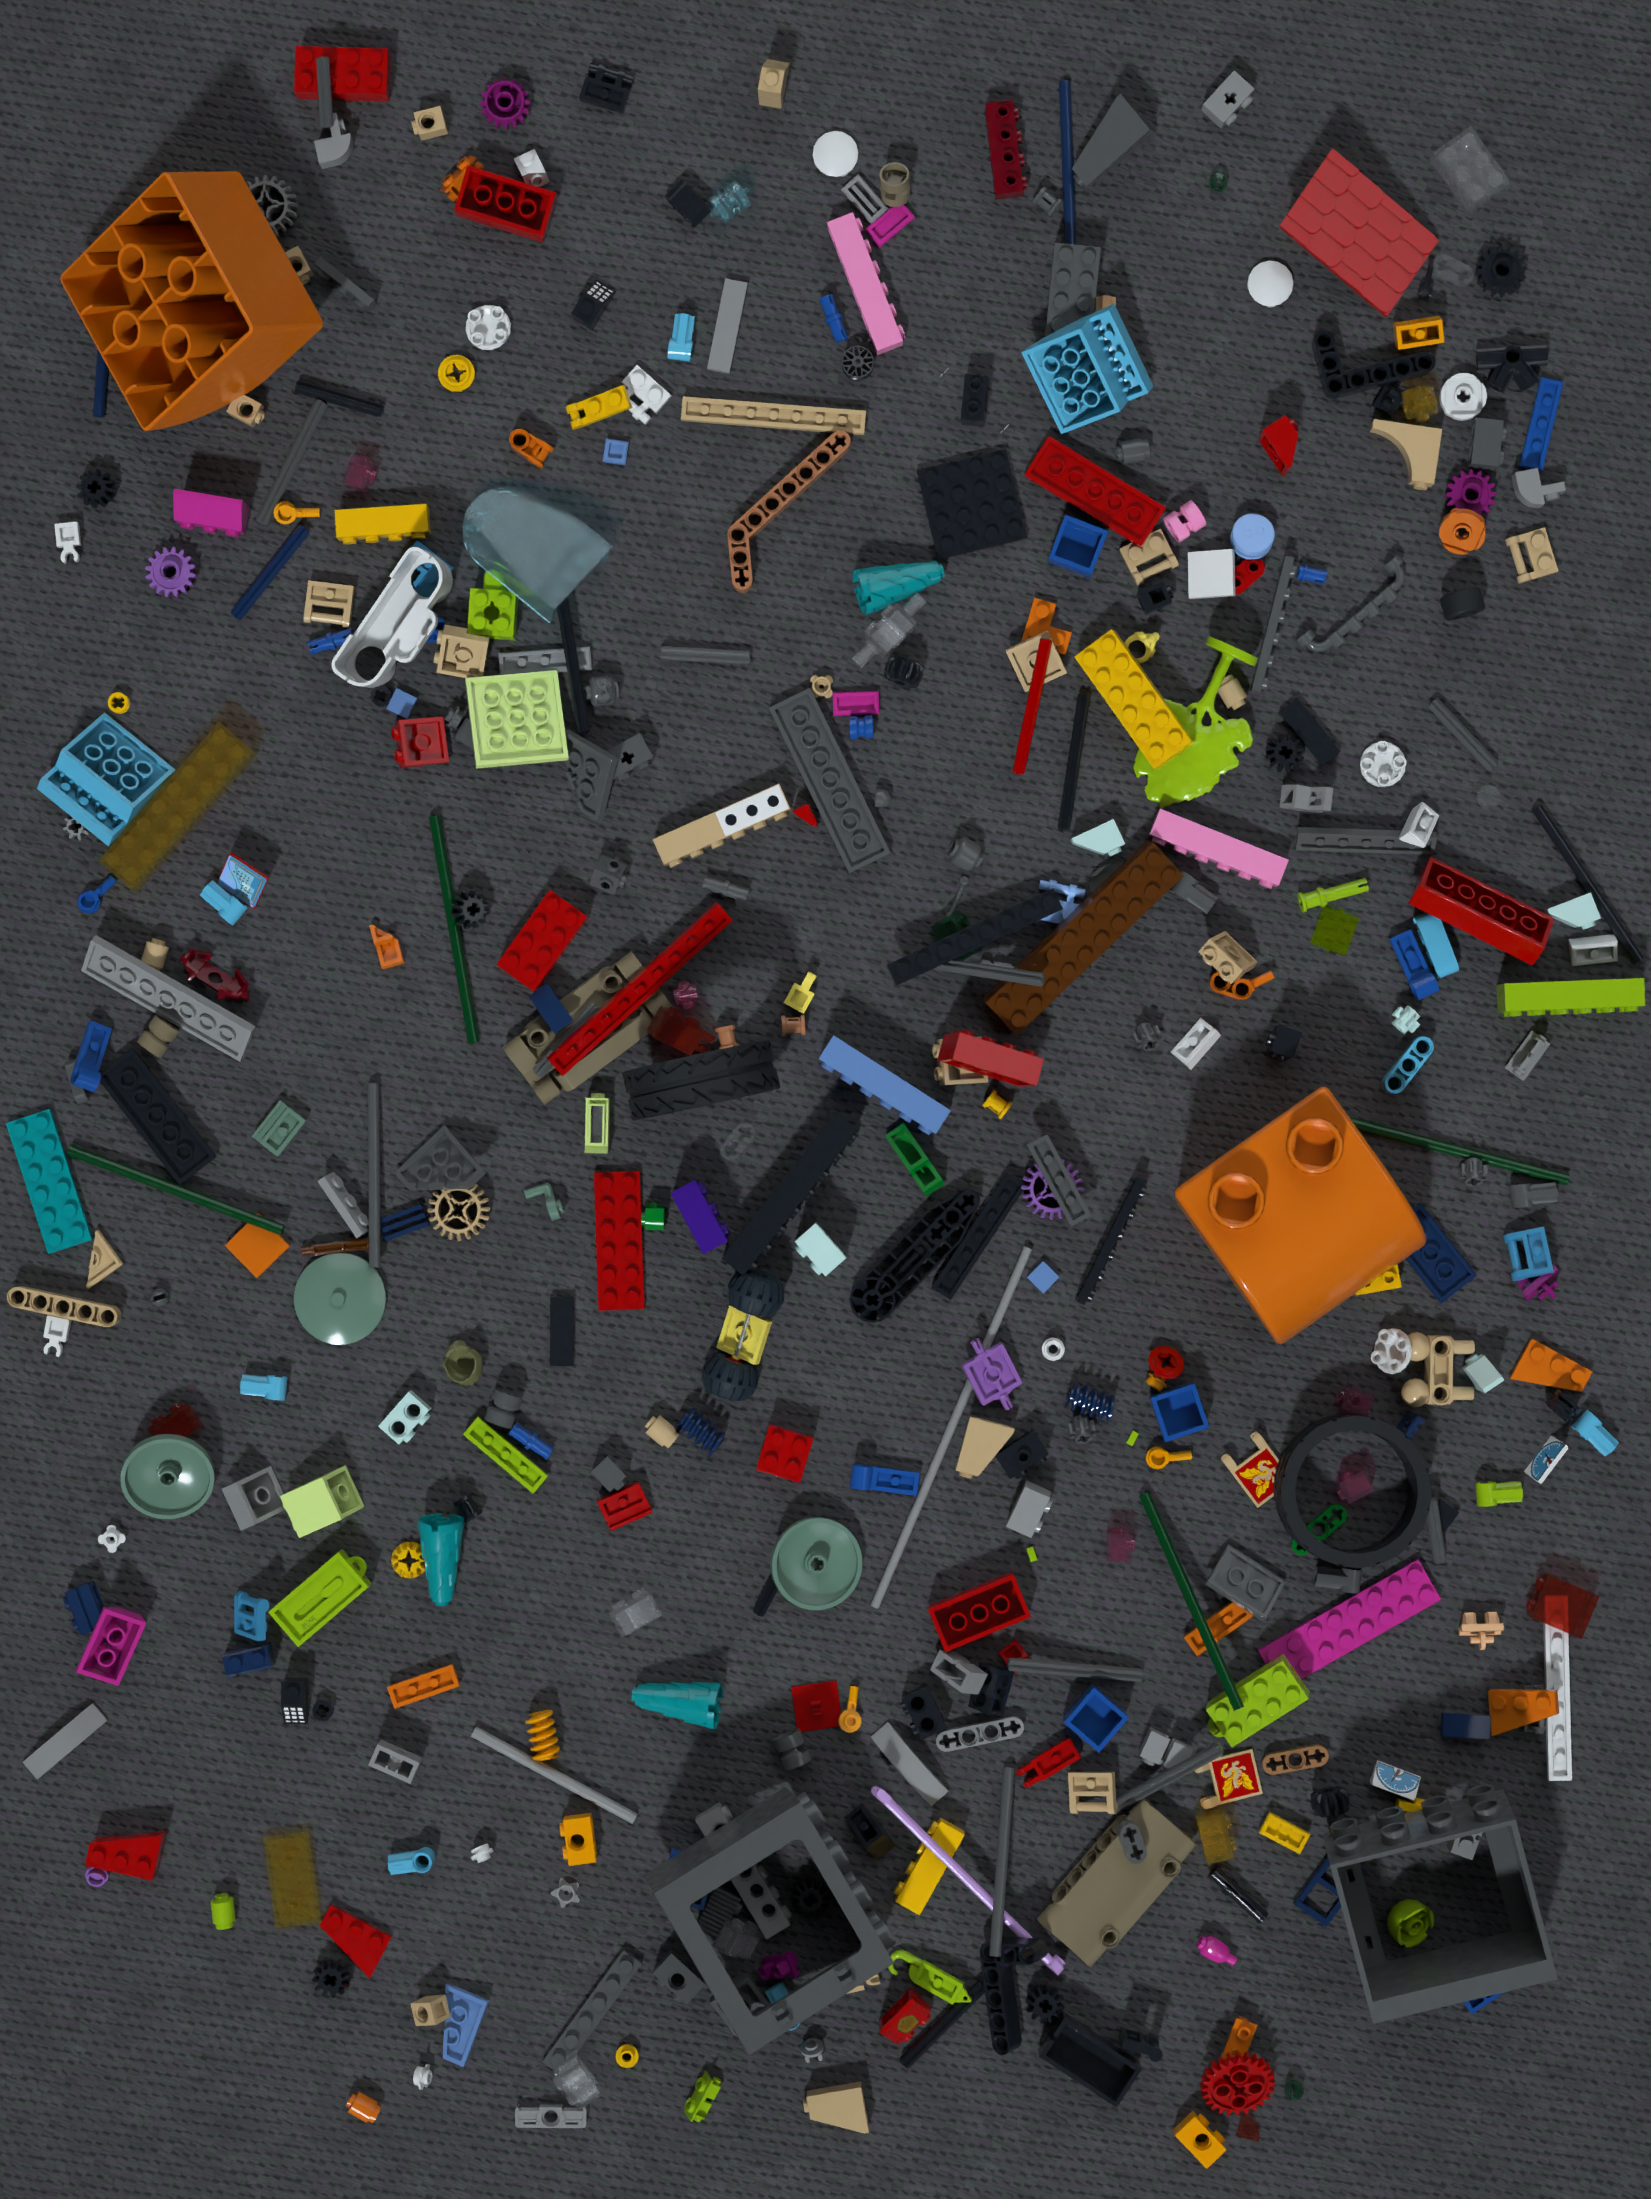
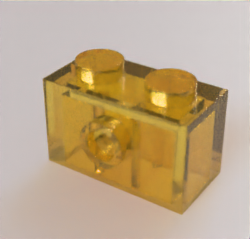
(1215, 1837)

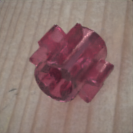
(686, 995)

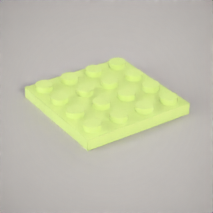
(516, 719)

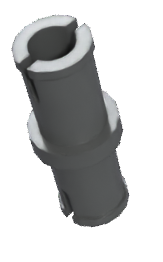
(725, 888)

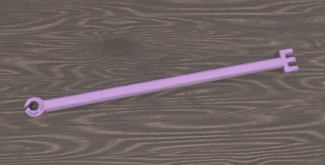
(1054, 1963)

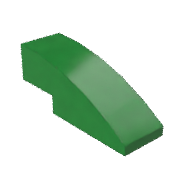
(914, 1159)

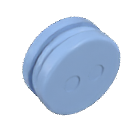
(1252, 536)

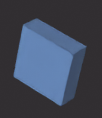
(615, 451)
(402, 703)
(1042, 1276)

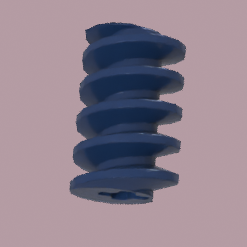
(1090, 1401)
(701, 1431)

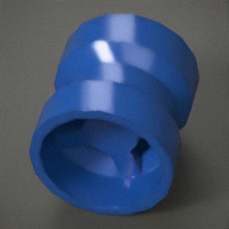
(861, 727)

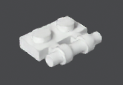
(646, 390)

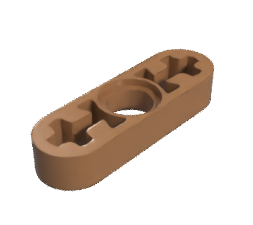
(1302, 1765)

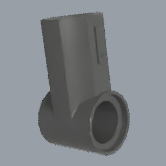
(1191, 891)
(1528, 1194)
(1342, 1579)

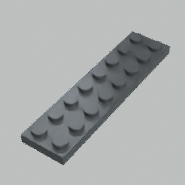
(829, 780)

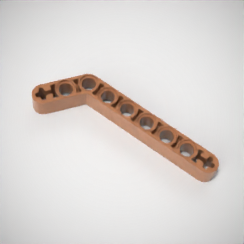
(784, 501)

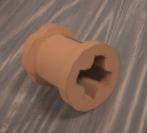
(793, 1025)
(726, 1036)

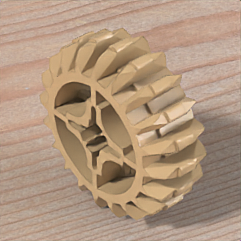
(471, 1226)

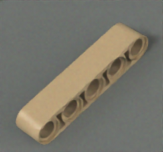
(53, 1306)

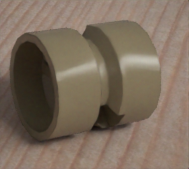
(894, 184)
(158, 1036)

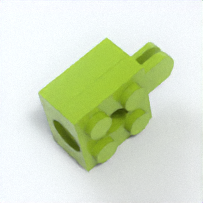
(492, 611)

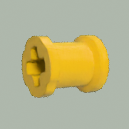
(997, 1104)

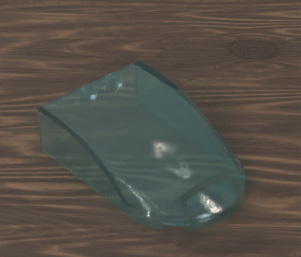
(531, 546)

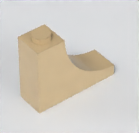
(1418, 446)

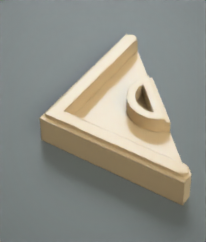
(102, 1260)

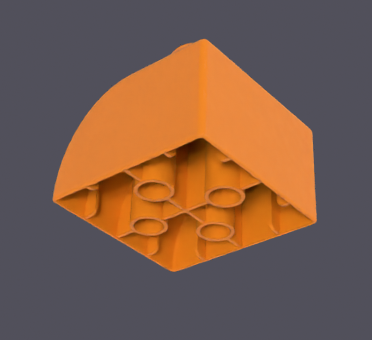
(190, 298)
(1301, 1215)

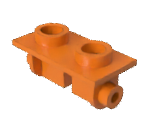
(453, 182)
(1239, 2037)

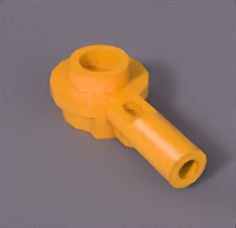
(286, 512)
(1158, 1457)
(849, 1719)

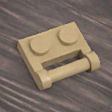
(1154, 546)
(1539, 555)
(331, 596)
(1092, 1785)

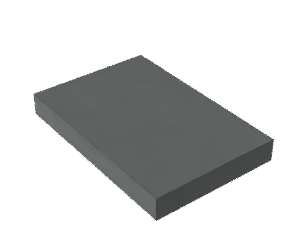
(1245, 1582)

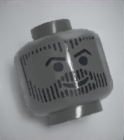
(601, 691)

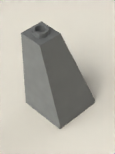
(1113, 141)

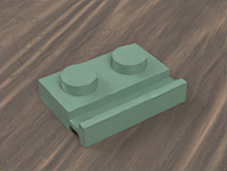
(279, 1128)

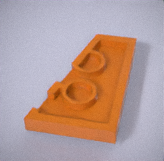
(1549, 1368)
(1520, 1707)

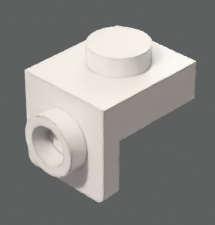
(531, 169)

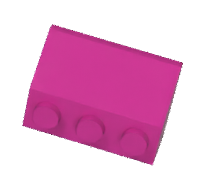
(210, 512)
(111, 1645)

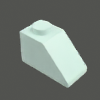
(1101, 839)
(1576, 912)
(1482, 1373)

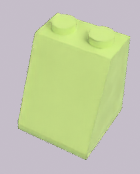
(322, 1501)

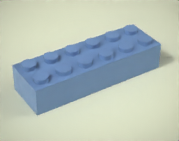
(883, 1084)

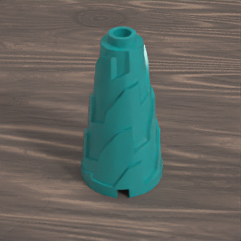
(892, 583)
(441, 1552)
(691, 1702)

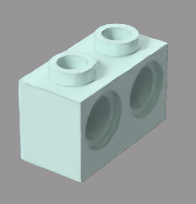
(402, 1414)

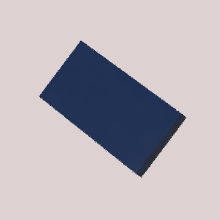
(1439, 1261)

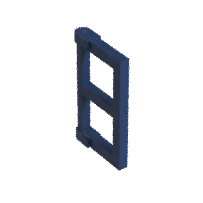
(1298, 1902)

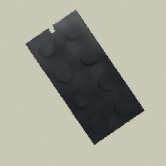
(1089, 2059)

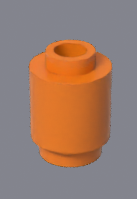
(363, 2107)

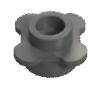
(453, 716)

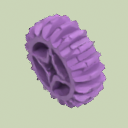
(1035, 1199)

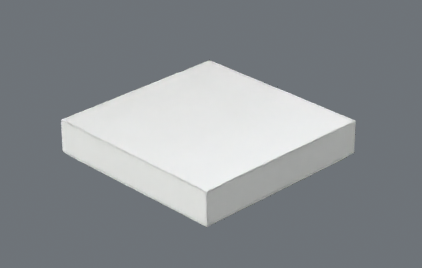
(1211, 574)

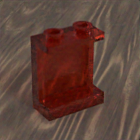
(1561, 1605)

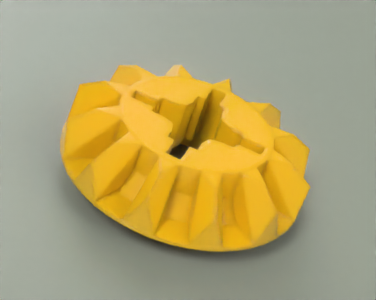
(446, 368)
(401, 1567)

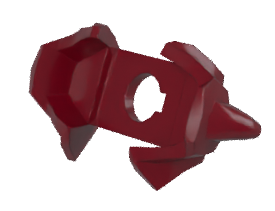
(198, 967)

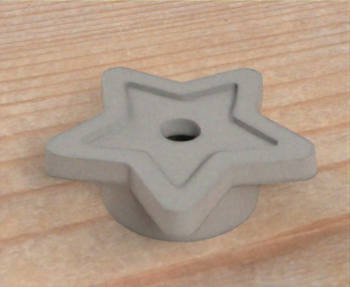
(565, 1886)

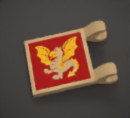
(1256, 1472)
(1233, 1778)

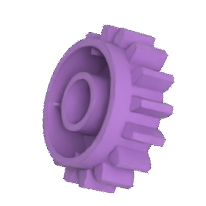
(183, 572)

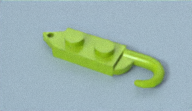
(932, 1978)

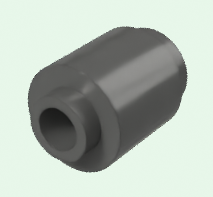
(1132, 450)

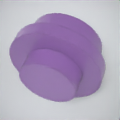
(96, 1877)

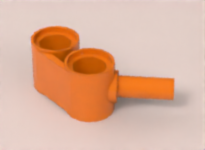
(1229, 989)

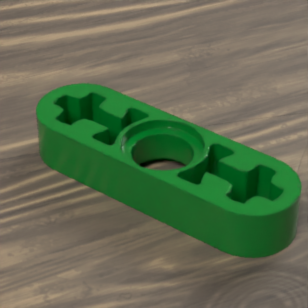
(1336, 1523)

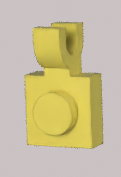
(800, 995)

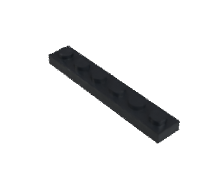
(1116, 1232)
(978, 1236)

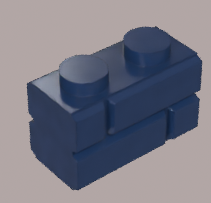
(85, 1606)
(248, 1659)

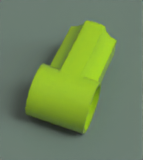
(1492, 1493)

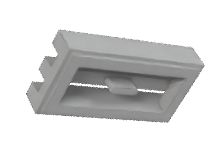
(851, 184)

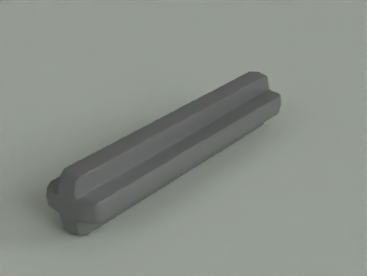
(324, 92)
(1435, 1532)

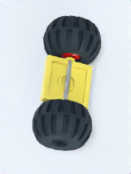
(743, 1335)

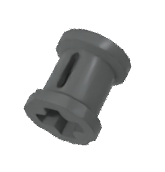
(1055, 203)

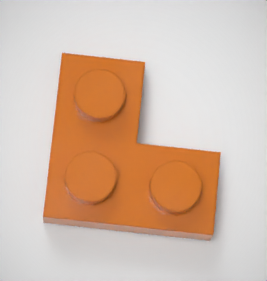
(1040, 620)

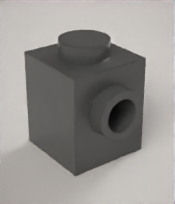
(611, 1473)

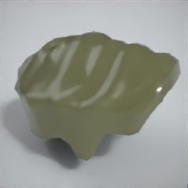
(463, 1363)

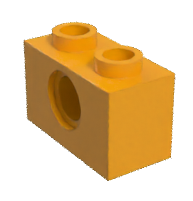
(1418, 332)
(579, 1853)
(1206, 2151)

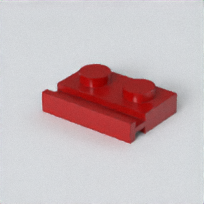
(624, 1505)

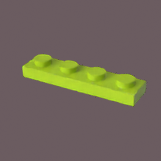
(505, 1454)

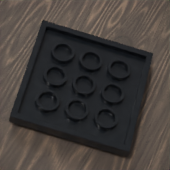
(971, 504)

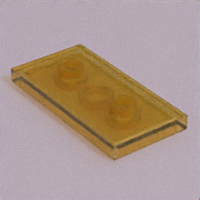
(292, 1879)

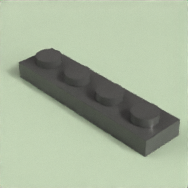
(1058, 1180)

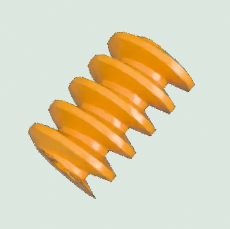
(543, 1735)

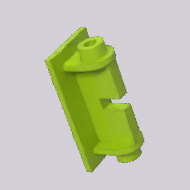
(697, 2106)

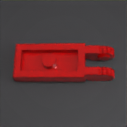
(1050, 1761)

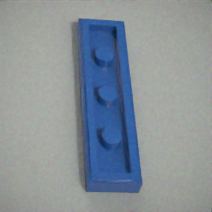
(1541, 424)

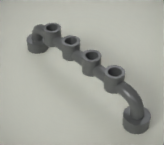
(1370, 609)

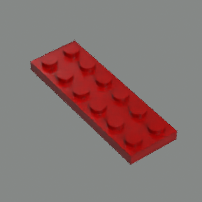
(1095, 491)
(619, 1240)

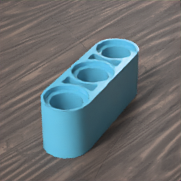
(1437, 944)
(1417, 1059)

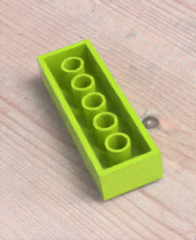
(1570, 995)

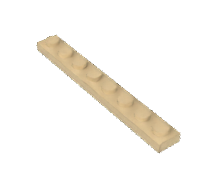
(772, 415)

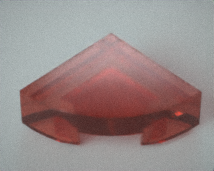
(1247, 2128)

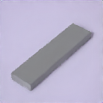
(727, 326)
(541, 661)

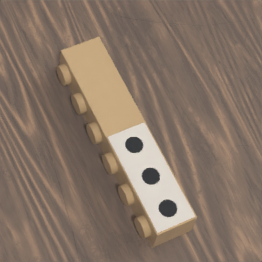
(721, 825)

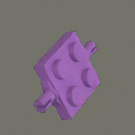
(991, 1374)

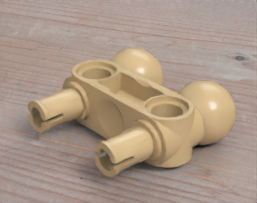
(1437, 1371)

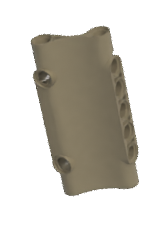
(528, 1051)
(1109, 1892)

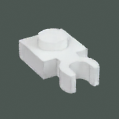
(68, 537)
(57, 1330)

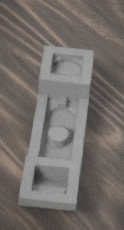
(65, 1741)
(909, 1764)

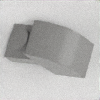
(337, 148)
(1529, 489)
(1306, 798)

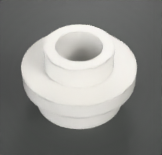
(1053, 1356)
(481, 1853)

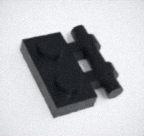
(604, 94)

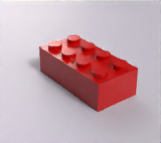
(354, 73)
(505, 204)
(542, 941)
(990, 1059)
(978, 1611)

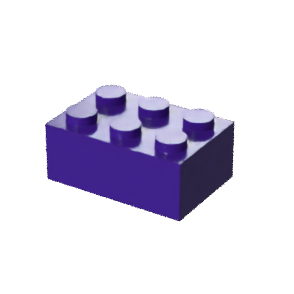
(701, 1216)

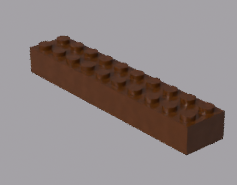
(1084, 935)

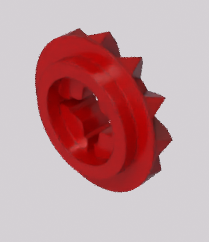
(1159, 1355)

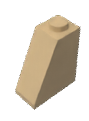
(773, 83)
(980, 1445)
(838, 2106)

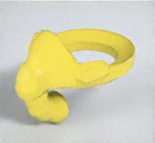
(1149, 641)

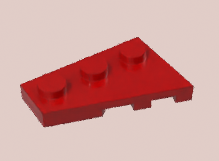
(356, 1938)

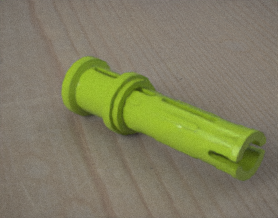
(1322, 896)

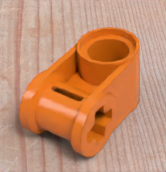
(531, 448)

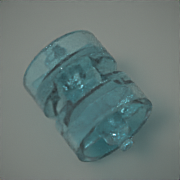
(727, 203)

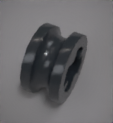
(383, 689)
(328, 1714)

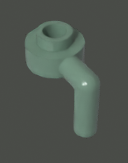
(554, 1206)

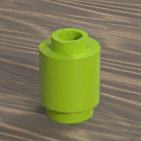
(223, 1911)

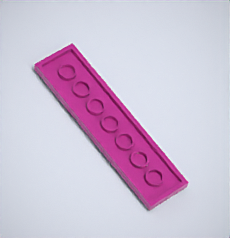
(1354, 1620)

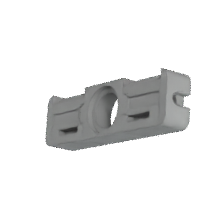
(535, 2117)

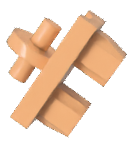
(1490, 1627)

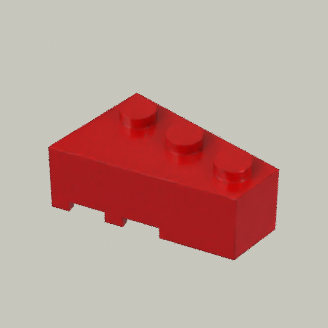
(128, 1854)

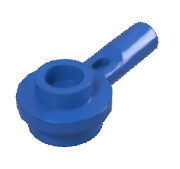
(90, 901)

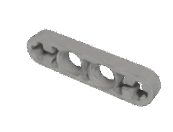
(980, 1737)

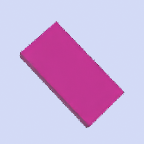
(889, 224)
(856, 703)

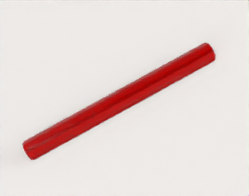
(1032, 706)

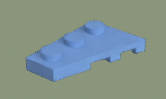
(463, 2026)

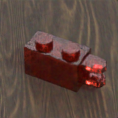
(679, 1031)

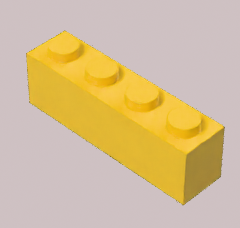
(382, 522)
(928, 1868)

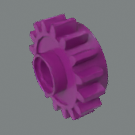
(505, 91)
(1474, 483)

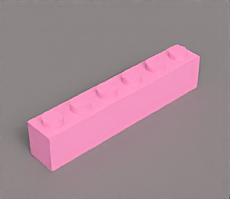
(865, 284)
(1218, 848)

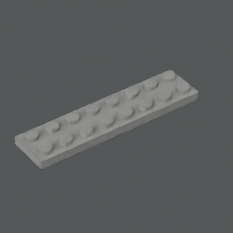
(168, 998)

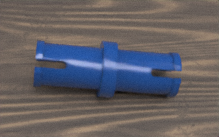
(833, 318)
(330, 641)
(531, 1441)

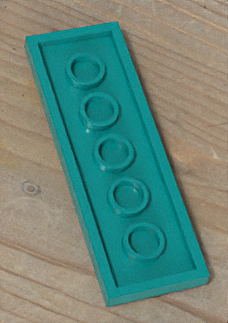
(49, 1181)

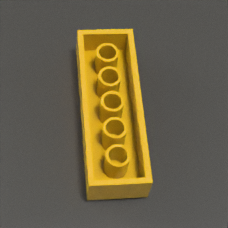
(1134, 699)

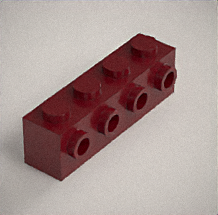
(1004, 149)

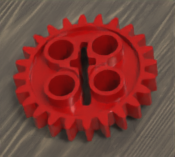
(1237, 2083)

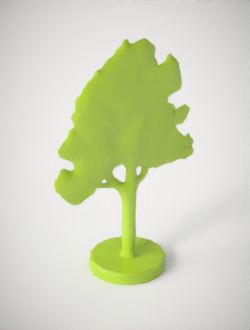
(1212, 753)

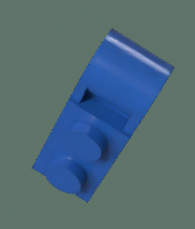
(1414, 965)
(90, 1056)
(884, 1479)

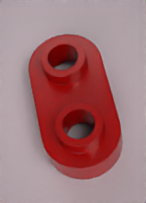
(1247, 576)

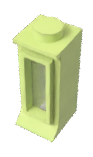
(597, 1124)

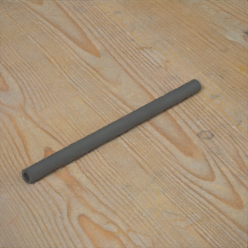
(374, 1175)
(1001, 1862)

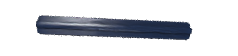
(270, 572)

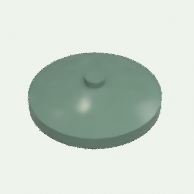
(340, 1298)
(167, 1476)
(816, 1563)

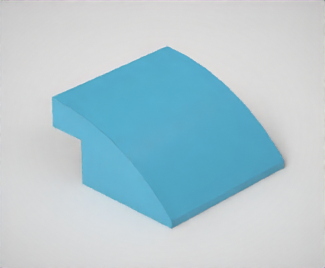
(1087, 369)
(105, 778)

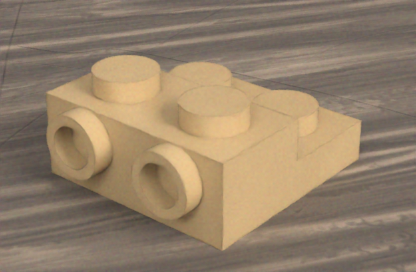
(460, 652)
(1227, 957)
(952, 1075)

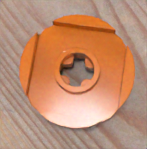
(1466, 519)

